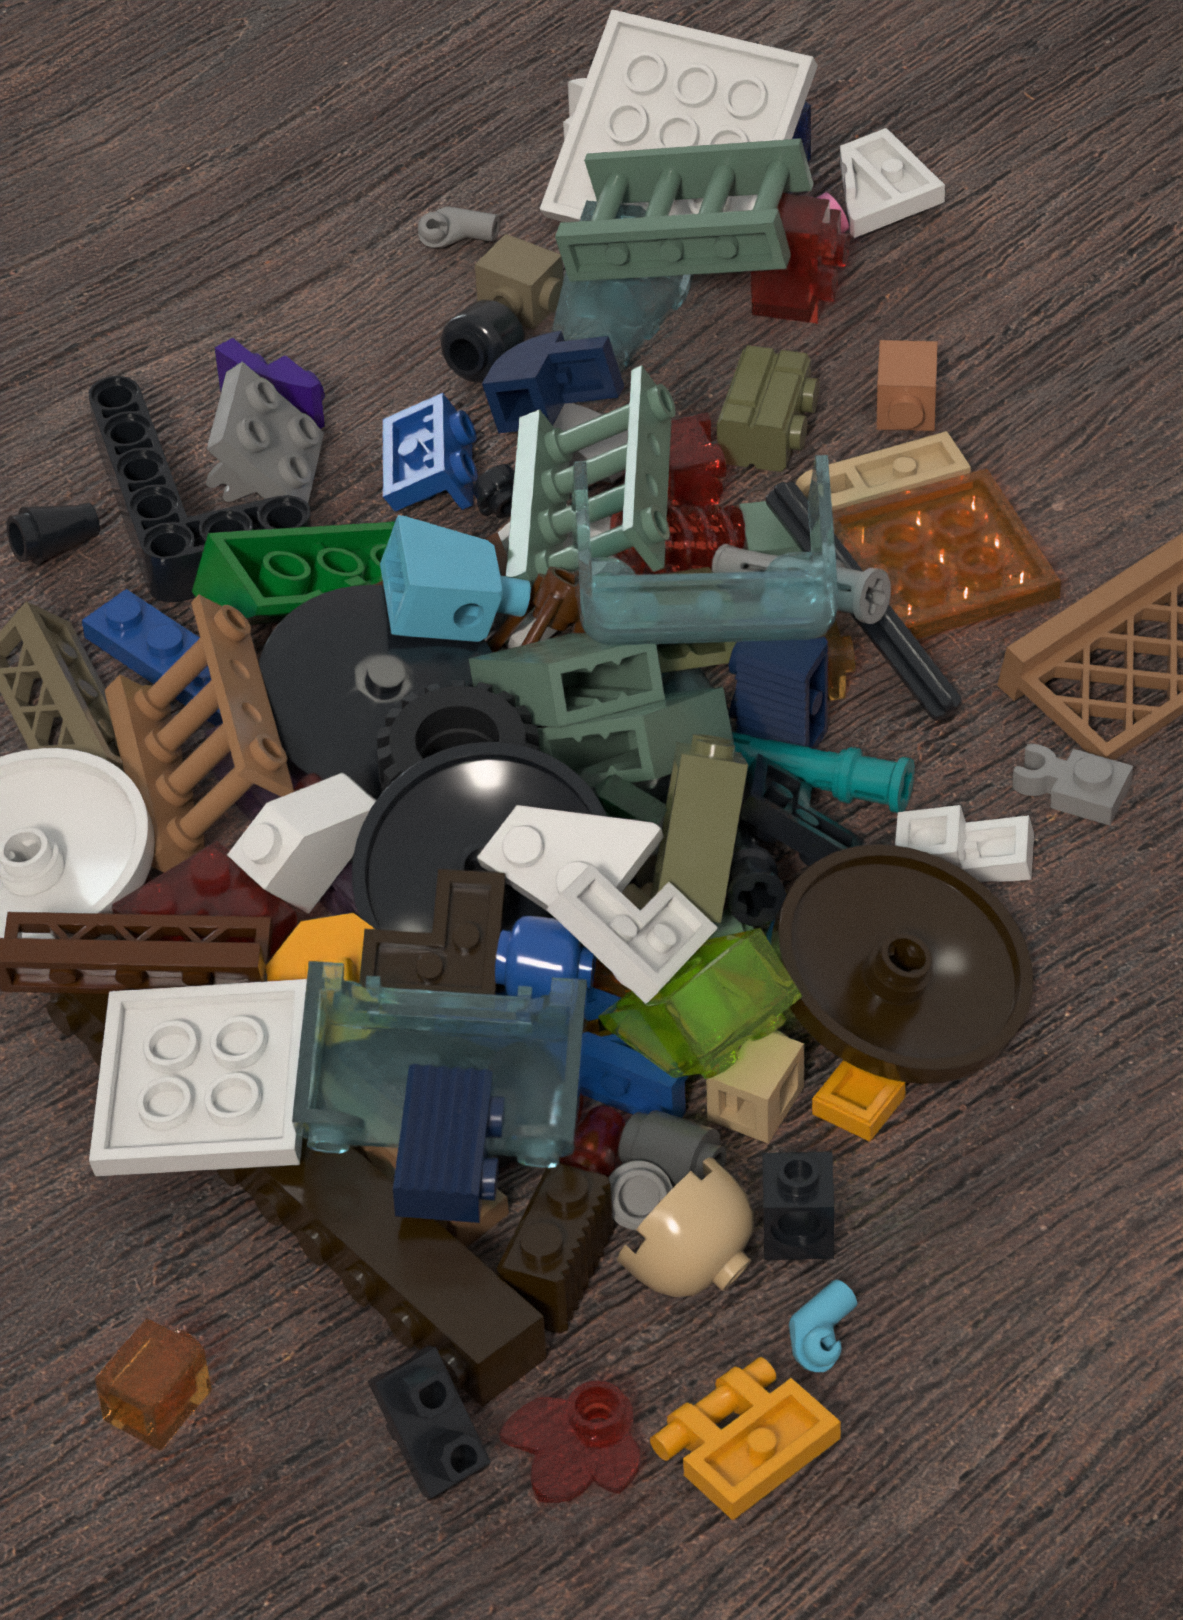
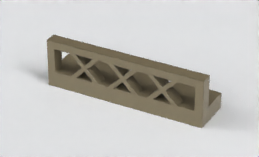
(68, 686)

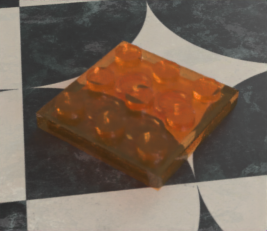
(949, 552)

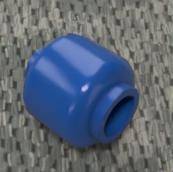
(537, 952)

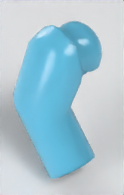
(812, 1327)

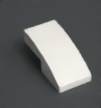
(985, 849)

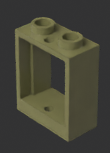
(701, 822)

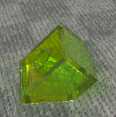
(709, 1007)

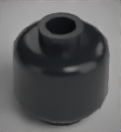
(479, 337)

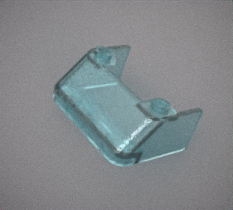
(785, 602)

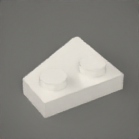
(884, 182)
(551, 848)

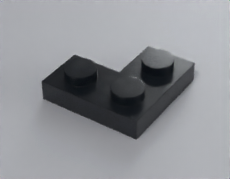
(779, 809)

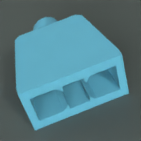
(445, 583)

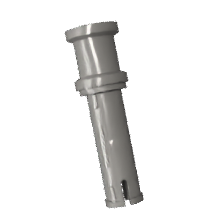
(871, 581)

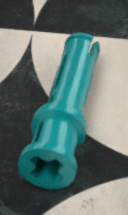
(844, 774)

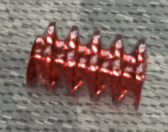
(692, 538)

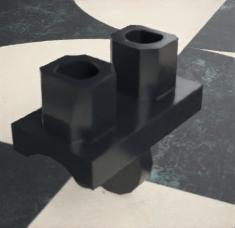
(429, 1422)

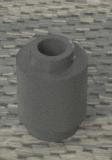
(670, 1143)

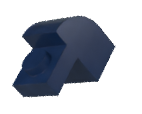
(547, 375)

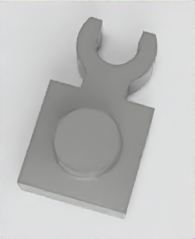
(1080, 786)

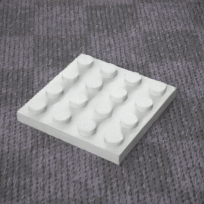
(675, 89)

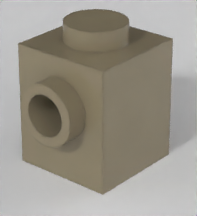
(521, 278)

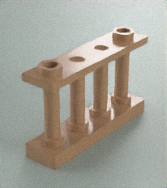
(152, 740)

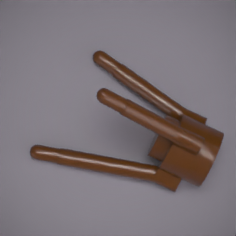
(555, 608)

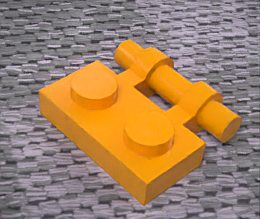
(757, 1449)

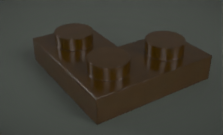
(458, 951)

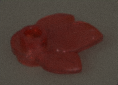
(570, 1448)

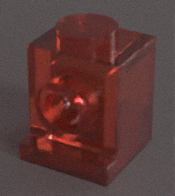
(694, 463)

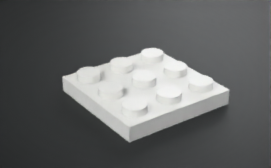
(198, 1078)

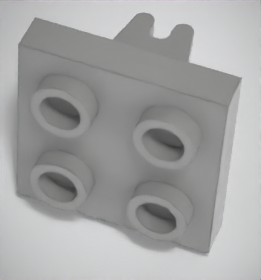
(261, 440)

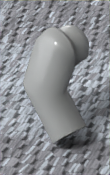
(454, 224)

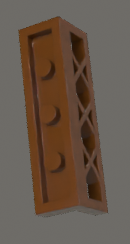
(130, 963)

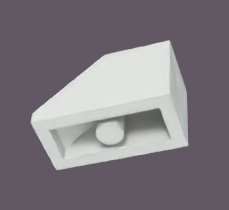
(304, 839)

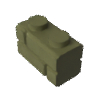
(767, 408)

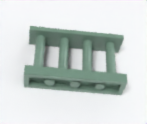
(689, 242)
(545, 482)

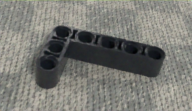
(160, 532)

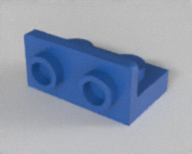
(428, 453)

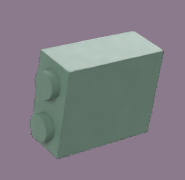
(573, 677)
(639, 740)

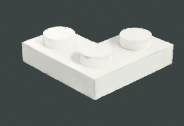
(636, 945)

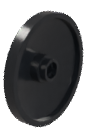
(340, 672)
(443, 819)

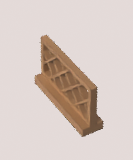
(1097, 623)

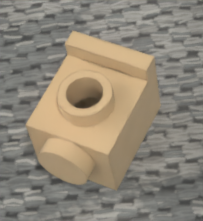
(758, 1087)

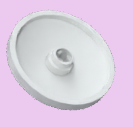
(69, 834)

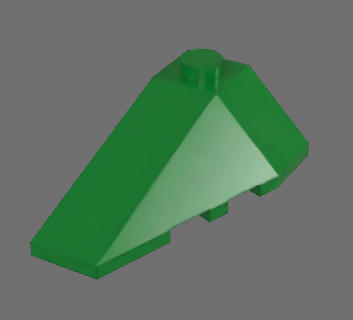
(279, 569)

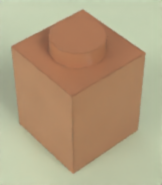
(907, 385)

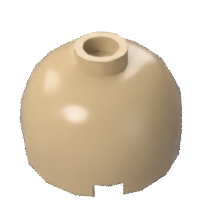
(694, 1235)

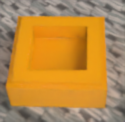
(857, 1100)

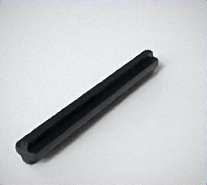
(889, 633)

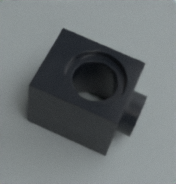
(798, 1205)

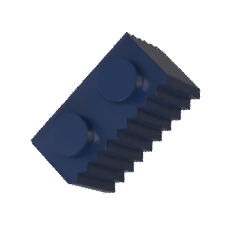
(781, 690)
(445, 1144)

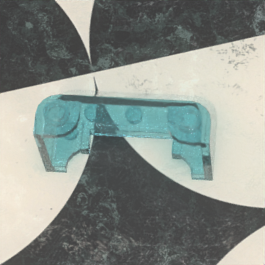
(364, 1039)

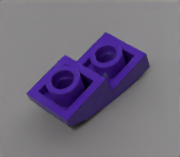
(290, 380)

